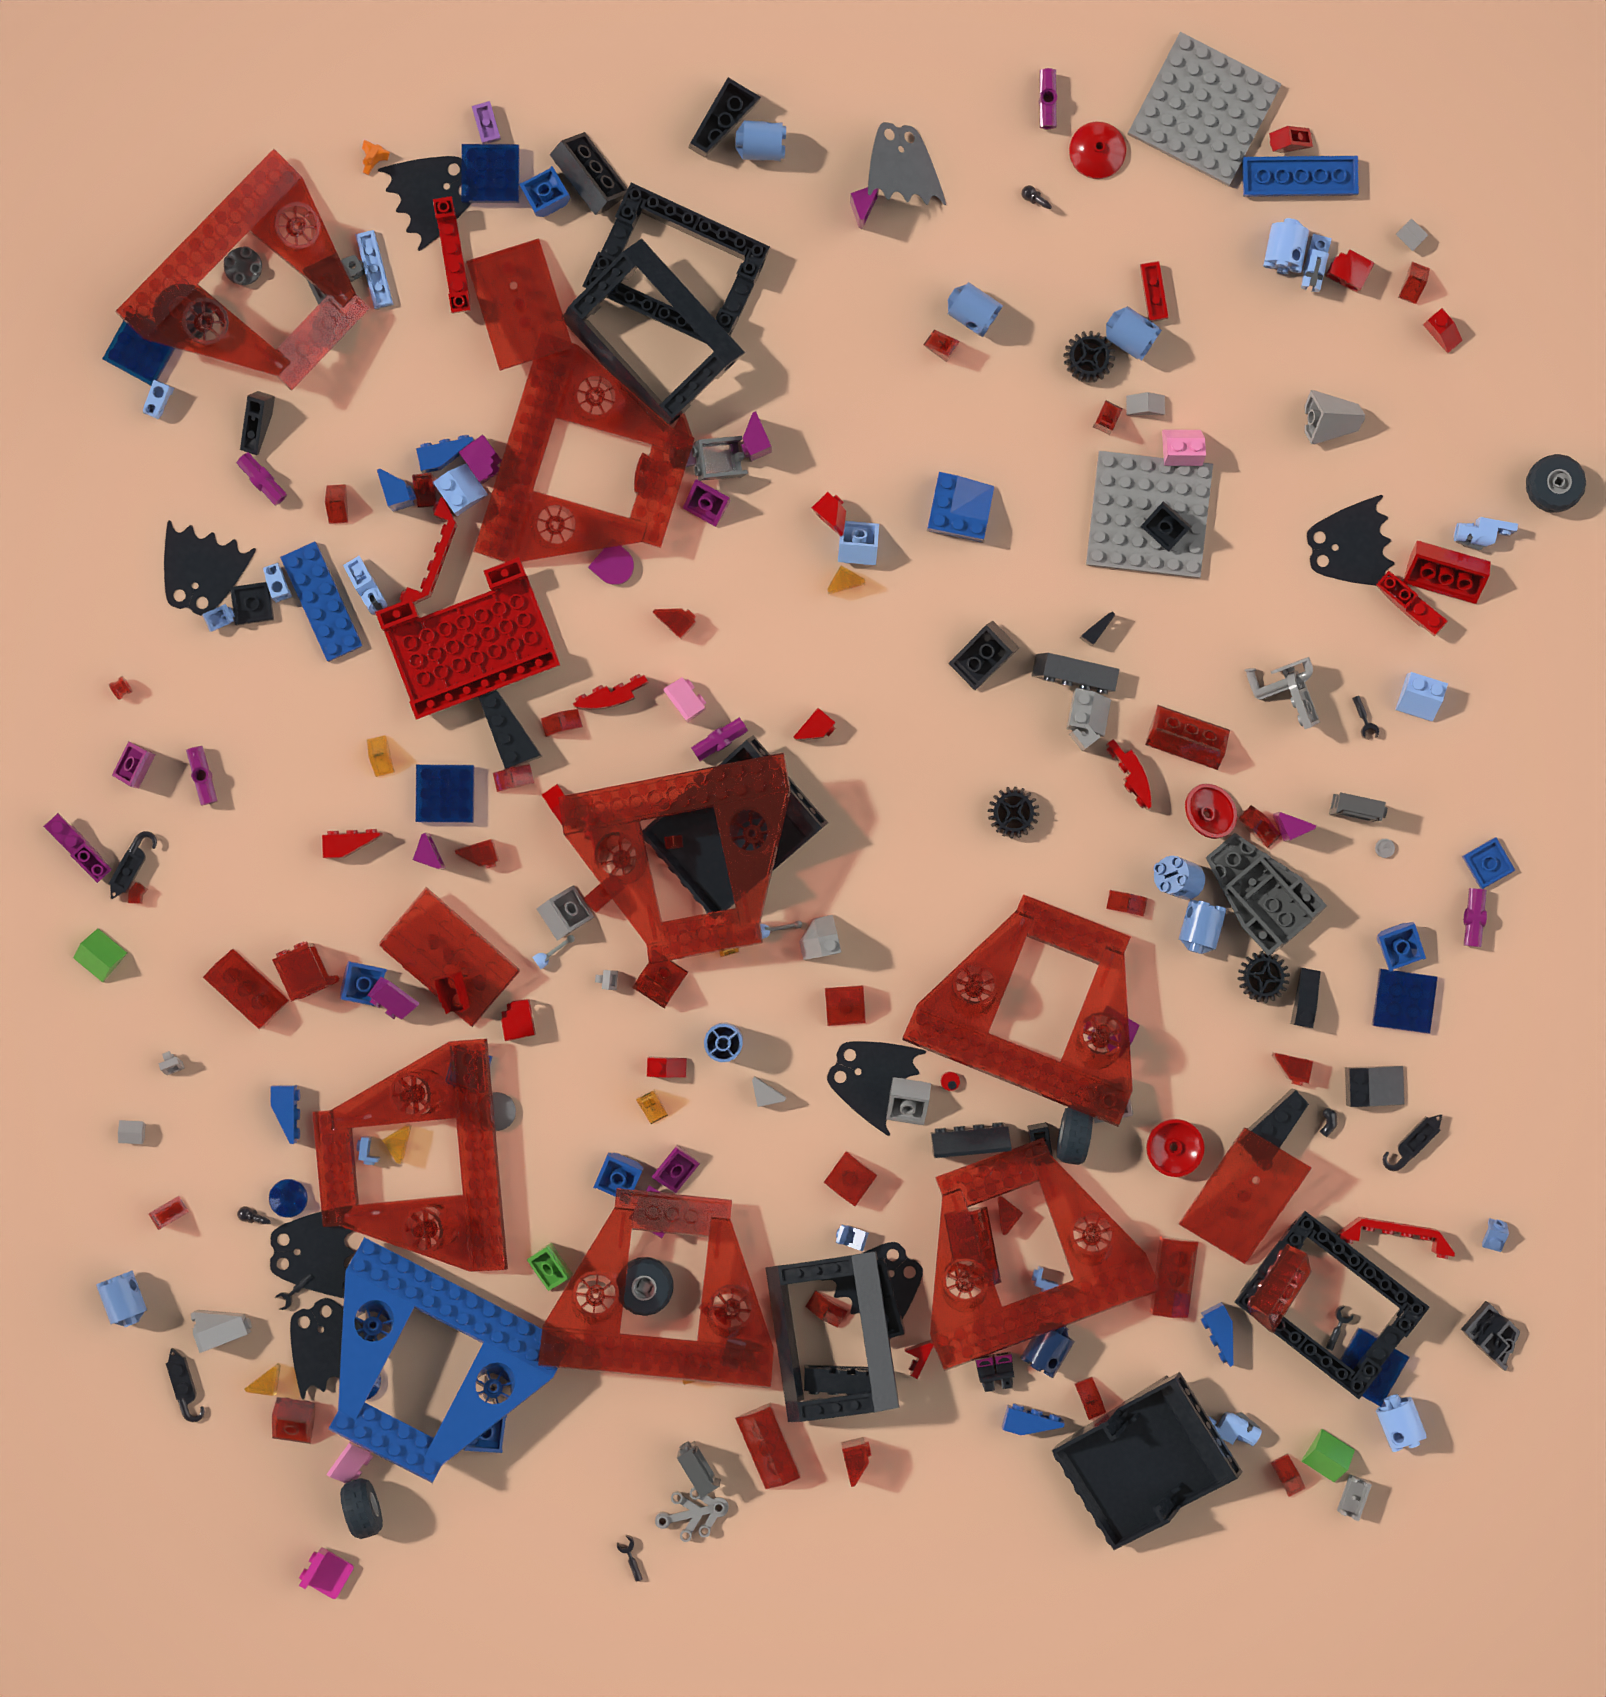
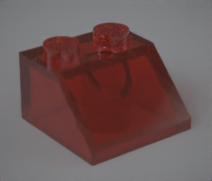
(660, 981)
(845, 1005)
(850, 1178)
(293, 1420)
(856, 1457)

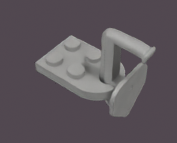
(1296, 683)

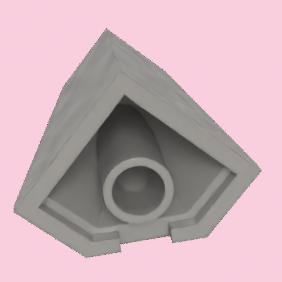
(1331, 417)
(820, 938)
(218, 1328)

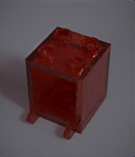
(302, 971)

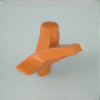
(374, 154)

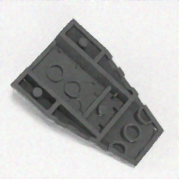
(1263, 893)

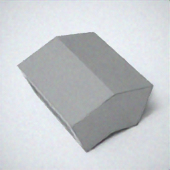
(1411, 234)
(131, 1132)

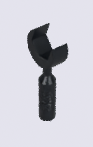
(1363, 715)
(296, 1289)
(1336, 1331)
(632, 1562)

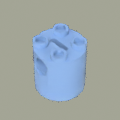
(1286, 246)
(1401, 1422)

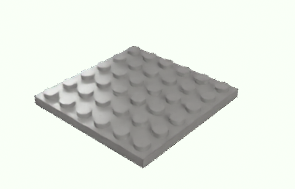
(1204, 109)
(1127, 494)

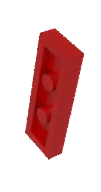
(1154, 291)

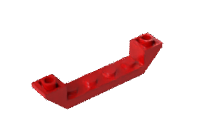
(452, 254)
(441, 549)
(1439, 1246)

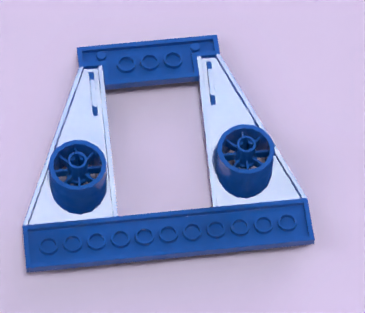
(393, 1287)

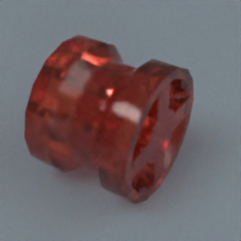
(120, 688)

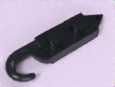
(130, 865)
(1415, 1141)
(182, 1384)

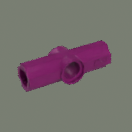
(1048, 116)
(261, 478)
(719, 739)
(205, 787)
(1475, 917)

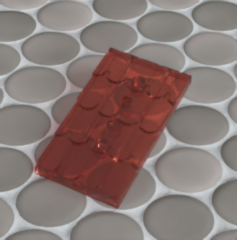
(523, 320)
(437, 942)
(1233, 1209)

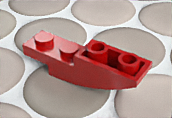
(1410, 604)
(603, 698)
(1137, 779)

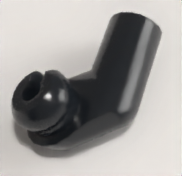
(1331, 1122)

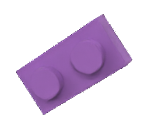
(486, 122)

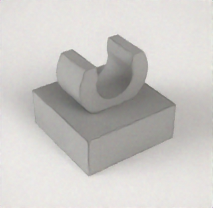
(608, 979)
(171, 1064)

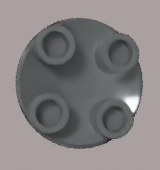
(242, 266)
(503, 1110)

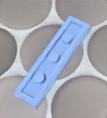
(374, 269)

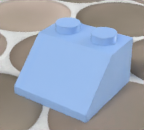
(460, 489)
(859, 543)
(1421, 696)

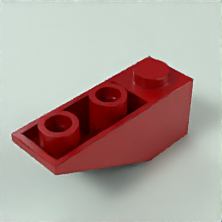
(343, 845)

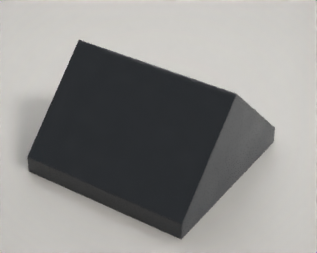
(1166, 526)

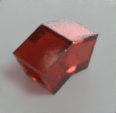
(673, 842)
(136, 893)

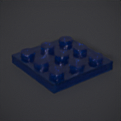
(490, 173)
(137, 356)
(445, 793)
(1404, 1001)
(1390, 1370)

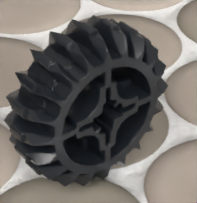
(1086, 349)
(1024, 799)
(1262, 985)

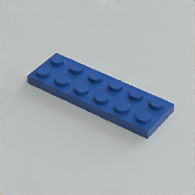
(1300, 176)
(321, 601)

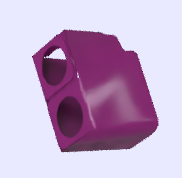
(481, 459)

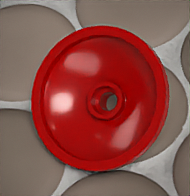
(1092, 161)
(1216, 806)
(1188, 1151)

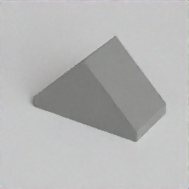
(1145, 404)
(766, 1094)

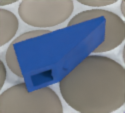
(440, 455)
(284, 1105)
(1221, 1328)
(1025, 1422)

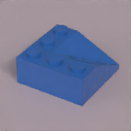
(960, 507)

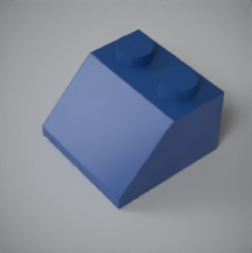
(396, 491)

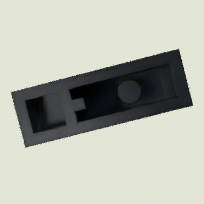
(256, 421)
(1306, 998)

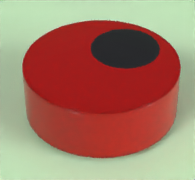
(950, 1081)

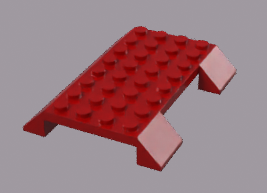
(471, 643)

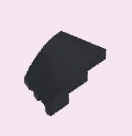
(1492, 1334)

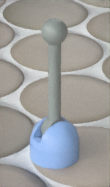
(765, 929)
(542, 959)

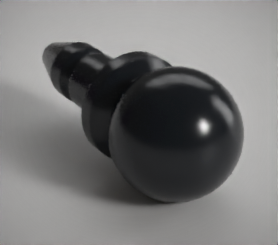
(1030, 194)
(246, 1214)

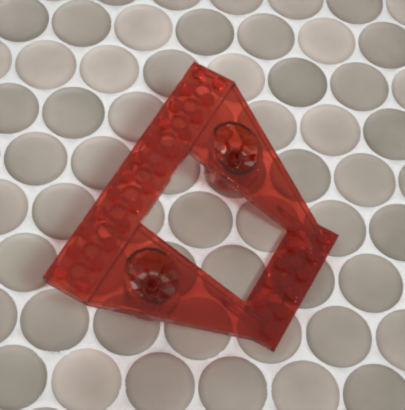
(162, 301)
(551, 394)
(738, 792)
(1084, 1077)
(468, 1223)
(1101, 1278)
(721, 1353)

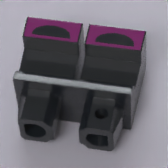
(1003, 1372)

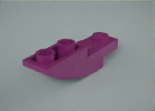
(78, 847)

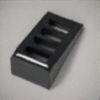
(1097, 629)
(1040, 1127)

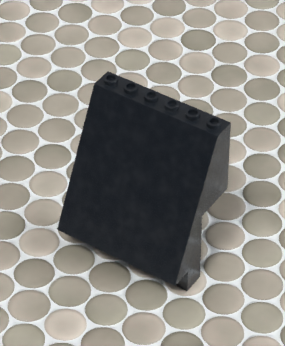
(702, 860)
(1146, 1460)

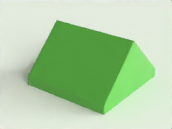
(99, 954)
(550, 1267)
(1328, 1456)

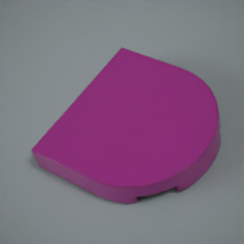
(613, 565)

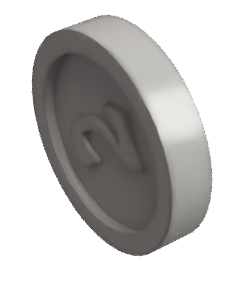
(1384, 848)

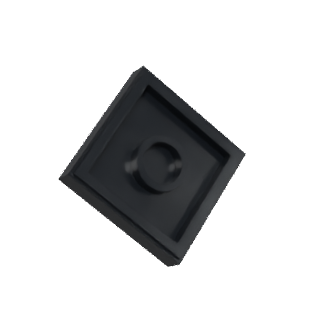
(251, 603)

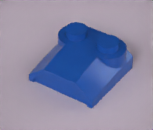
(545, 193)
(1401, 945)
(359, 981)
(618, 1173)
(490, 1440)

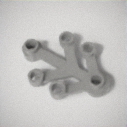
(695, 1513)

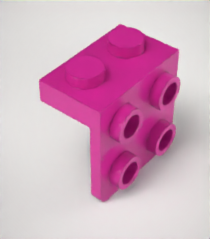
(326, 1573)

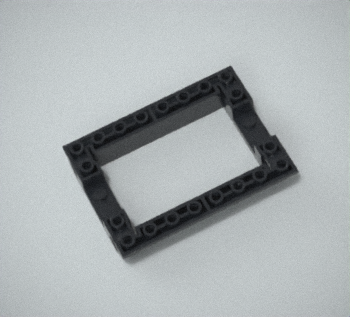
(640, 200)
(687, 305)
(1400, 1326)
(874, 1328)

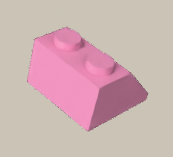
(1183, 447)
(684, 698)
(349, 1462)

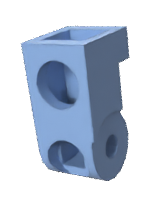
(157, 399)
(276, 582)

